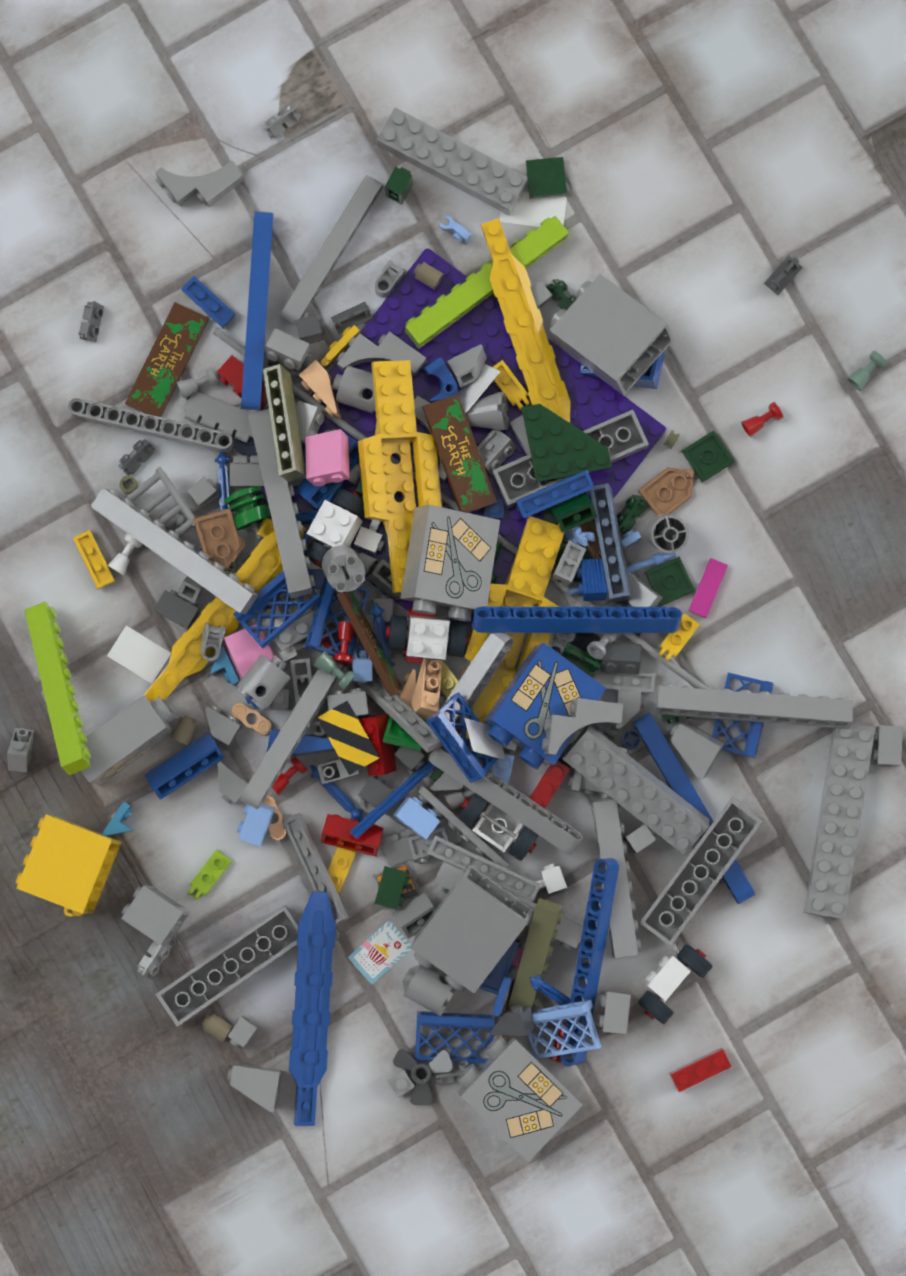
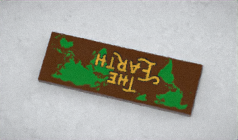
(167, 360)
(459, 454)
(369, 642)

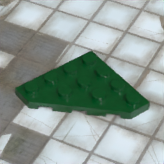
(559, 447)

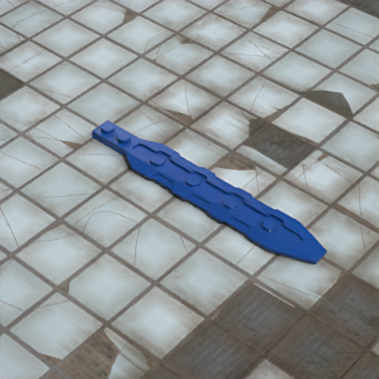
(311, 1006)

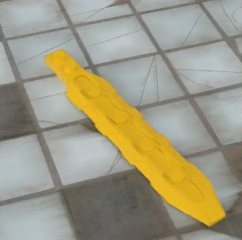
(524, 324)
(185, 656)

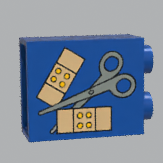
(539, 689)

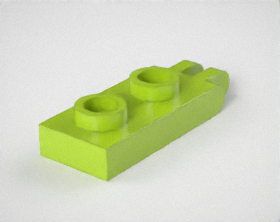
(209, 874)

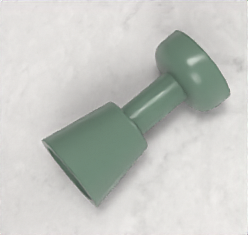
(861, 376)
(327, 665)

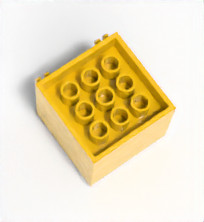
(68, 865)

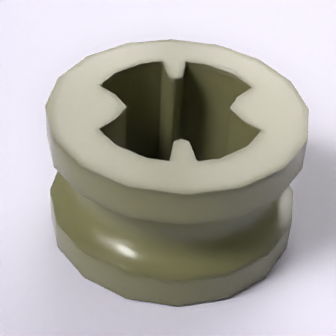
(671, 439)
(130, 489)

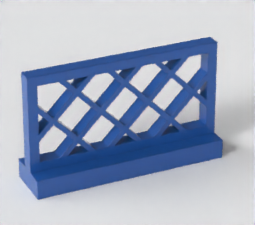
(554, 494)
(268, 597)
(320, 618)
(755, 730)
(456, 745)
(452, 1020)

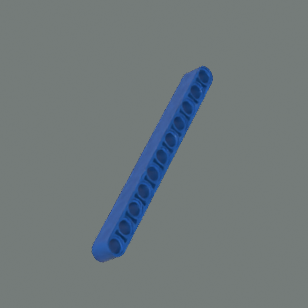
(257, 310)
(576, 619)
(680, 783)
(587, 951)

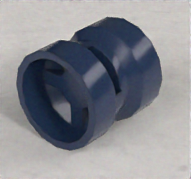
(633, 738)

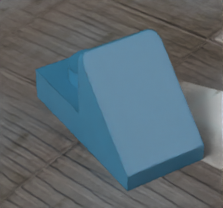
(224, 663)
(115, 825)

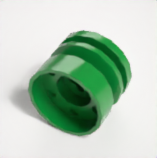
(247, 507)

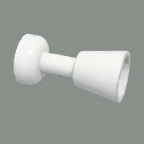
(121, 560)

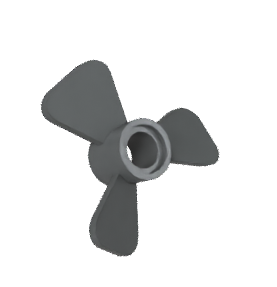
(422, 1093)

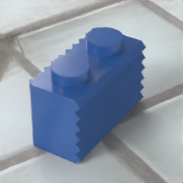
(592, 579)

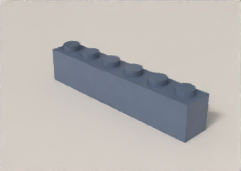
(610, 543)

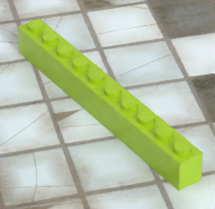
(478, 286)
(57, 688)

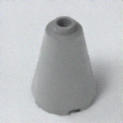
(489, 412)

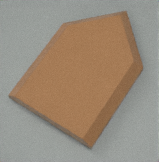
(668, 490)
(218, 536)

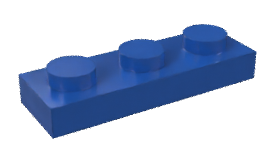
(208, 302)

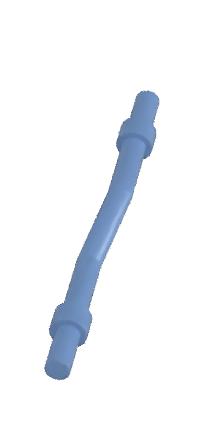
(656, 559)

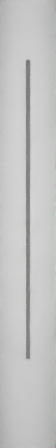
(450, 503)

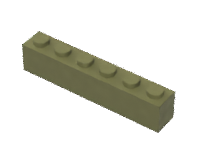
(284, 423)
(535, 952)

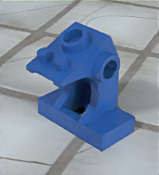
(438, 369)

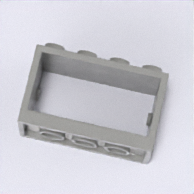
(155, 914)

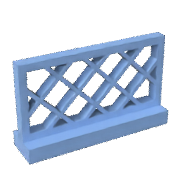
(562, 1012)

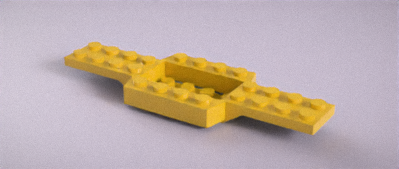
(381, 477)
(522, 588)

